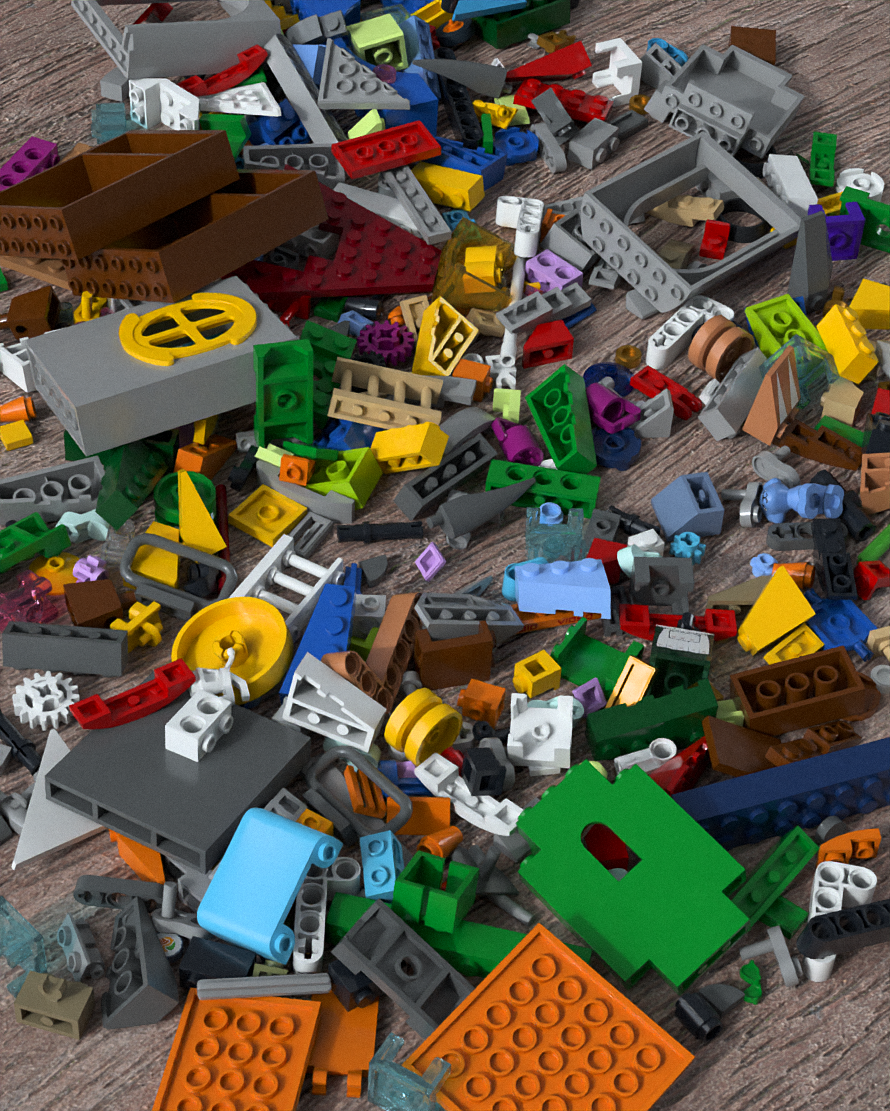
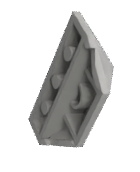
(459, 616)

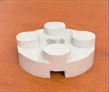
(857, 179)

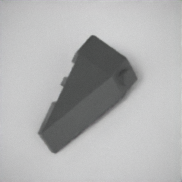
(812, 263)
(140, 975)

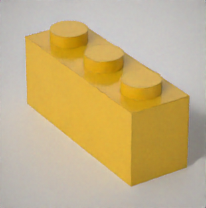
(450, 186)
(847, 343)
(409, 447)

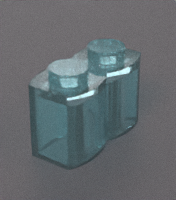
(108, 121)

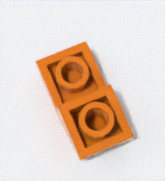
(855, 844)

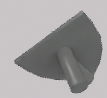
(490, 879)

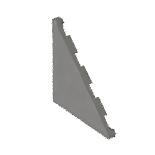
(353, 85)

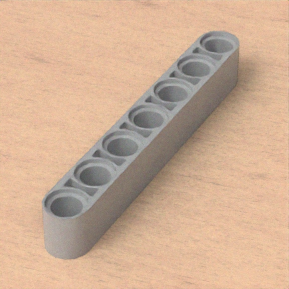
(301, 91)

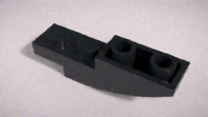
(832, 561)

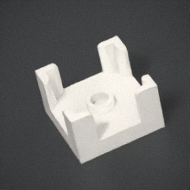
(623, 70)
(540, 734)

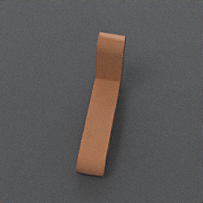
(389, 653)

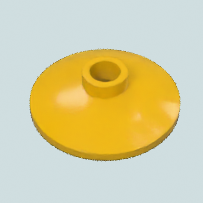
(57, 570)

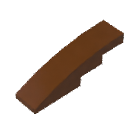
(821, 445)

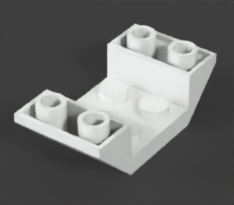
(163, 101)

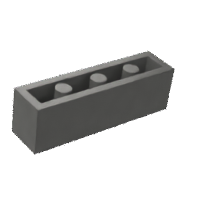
(439, 480)
(65, 648)

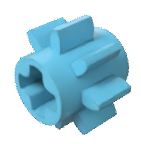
(687, 546)

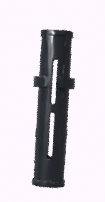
(372, 532)
(22, 749)

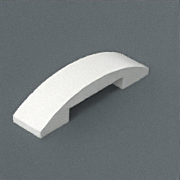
(443, 780)

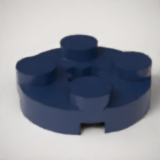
(617, 457)

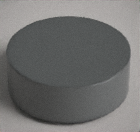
(829, 829)

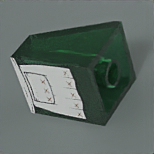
(681, 658)

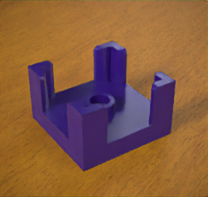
(843, 231)

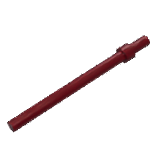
(222, 526)

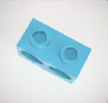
(381, 864)

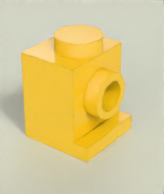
(536, 674)

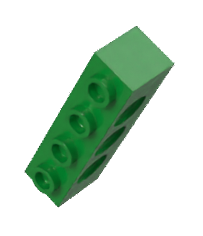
(551, 485)

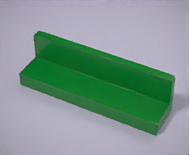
(774, 873)

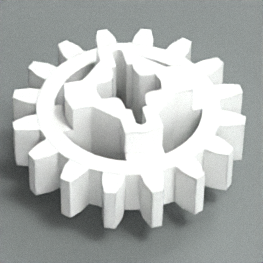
(45, 700)

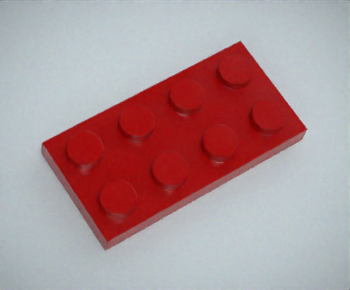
(576, 102)
(386, 149)

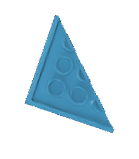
(475, 8)

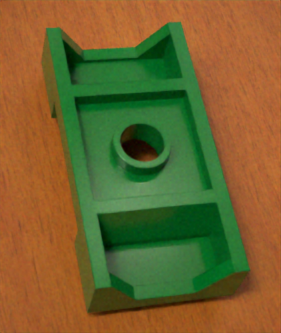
(874, 214)
(326, 348)
(279, 371)
(28, 537)

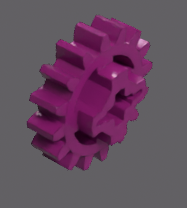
(387, 341)

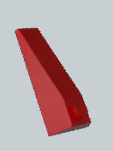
(684, 769)

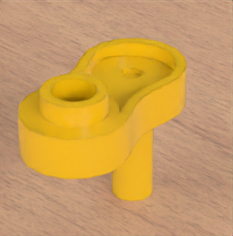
(89, 308)

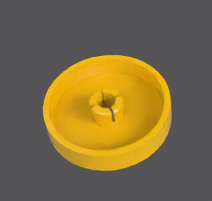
(249, 627)

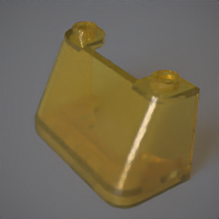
(461, 287)

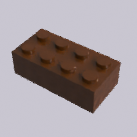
(798, 692)

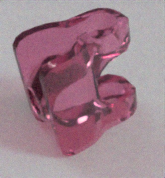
(28, 601)

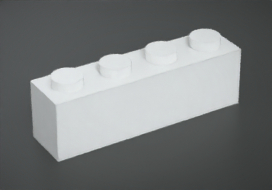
(789, 182)
(382, 205)

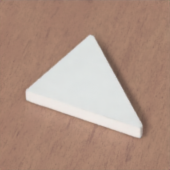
(247, 99)
(47, 824)

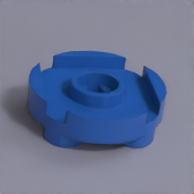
(517, 145)

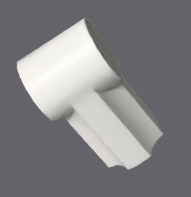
(648, 759)

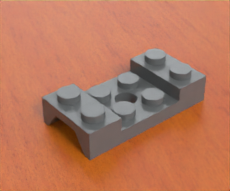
(379, 946)

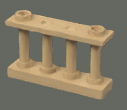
(378, 411)

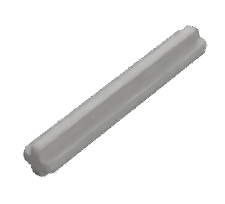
(263, 986)

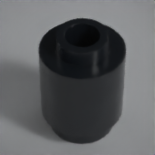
(698, 1017)

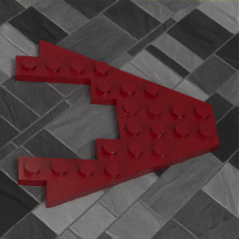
(369, 259)

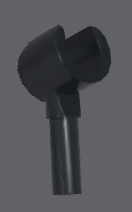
(688, 622)

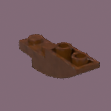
(816, 742)

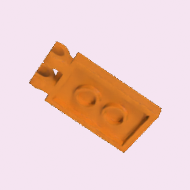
(342, 1044)

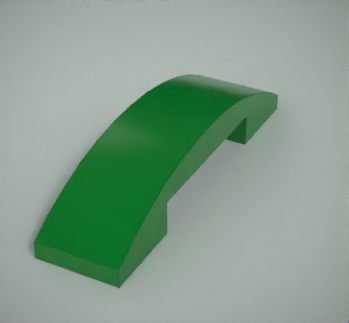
(822, 159)

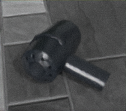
(368, 307)

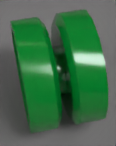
(167, 501)

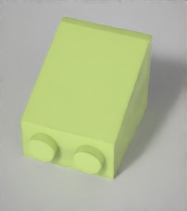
(379, 42)

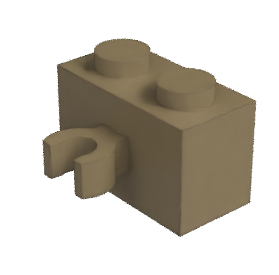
(54, 1004)

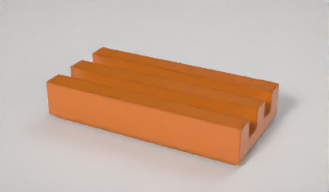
(370, 794)

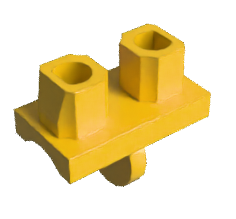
(143, 627)

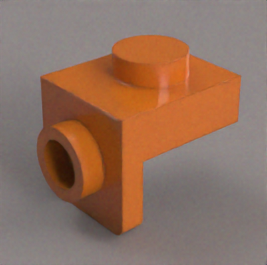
(296, 469)

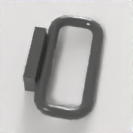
(172, 600)
(345, 823)

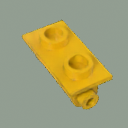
(500, 114)

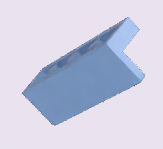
(419, 46)

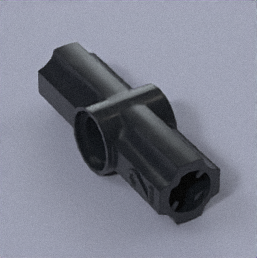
(852, 516)

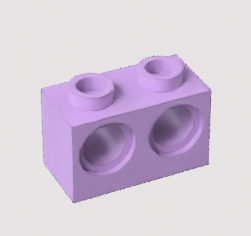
(551, 271)

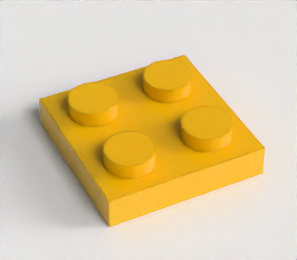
(267, 515)

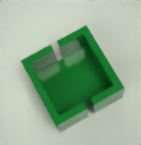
(420, 896)

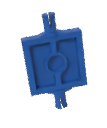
(840, 624)

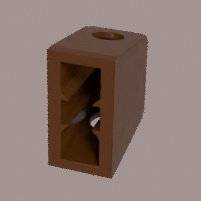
(32, 313)
(96, 603)

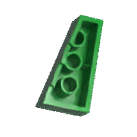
(564, 420)

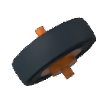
(455, 32)

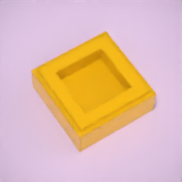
(15, 435)

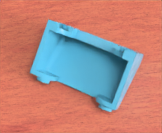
(261, 882)

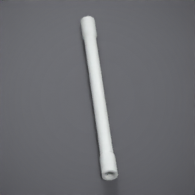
(509, 347)

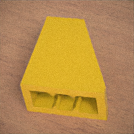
(872, 305)
(156, 562)
(774, 614)

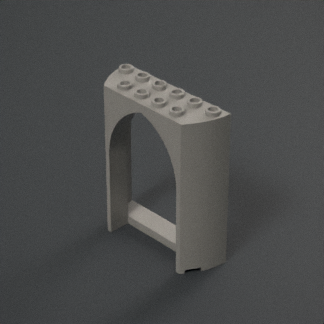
(181, 47)
(620, 200)

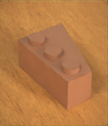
(875, 482)

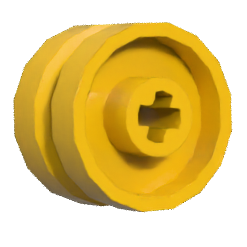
(422, 726)

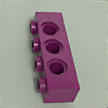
(28, 161)

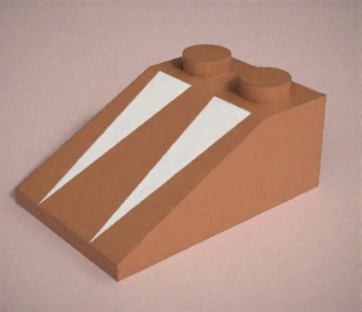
(775, 400)

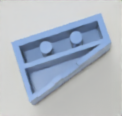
(563, 586)

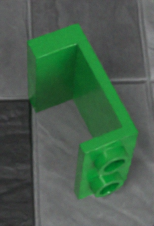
(235, 126)
(588, 658)

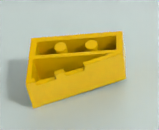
(441, 339)

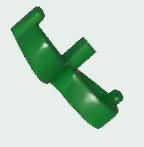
(751, 974)

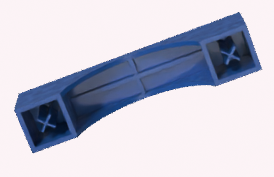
(408, 85)

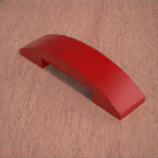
(249, 62)
(640, 623)
(137, 702)

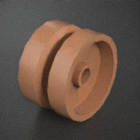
(719, 346)

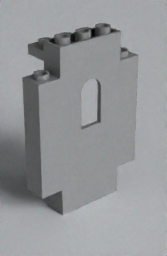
(731, 99)

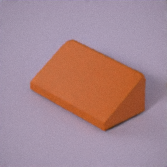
(428, 815)

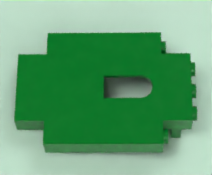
(666, 910)

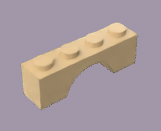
(845, 398)

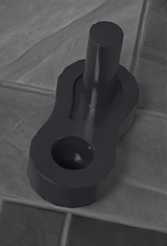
(240, 474)

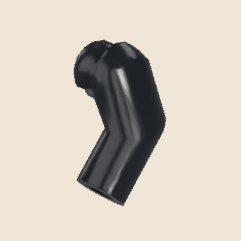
(483, 730)

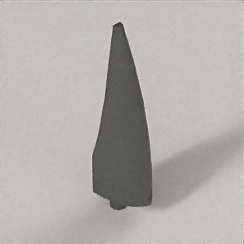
(477, 76)
(473, 510)

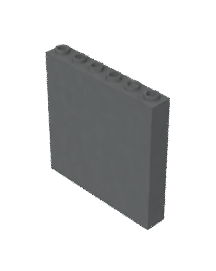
(167, 800)

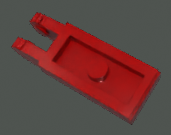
(653, 382)

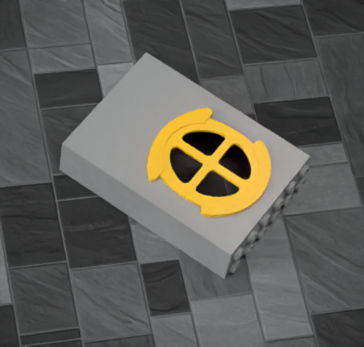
(126, 381)

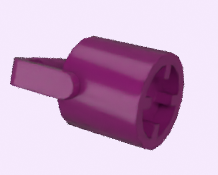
(607, 409)
(517, 442)

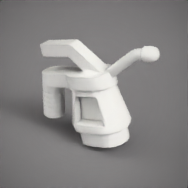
(220, 681)

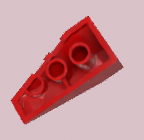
(556, 65)

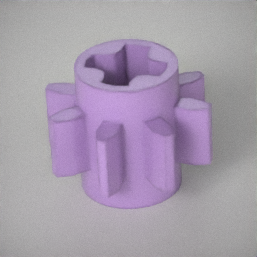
(90, 569)

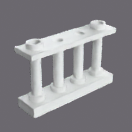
(270, 572)

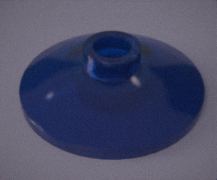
(620, 374)

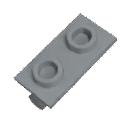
(75, 938)

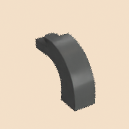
(317, 29)
(555, 116)

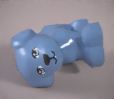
(805, 499)

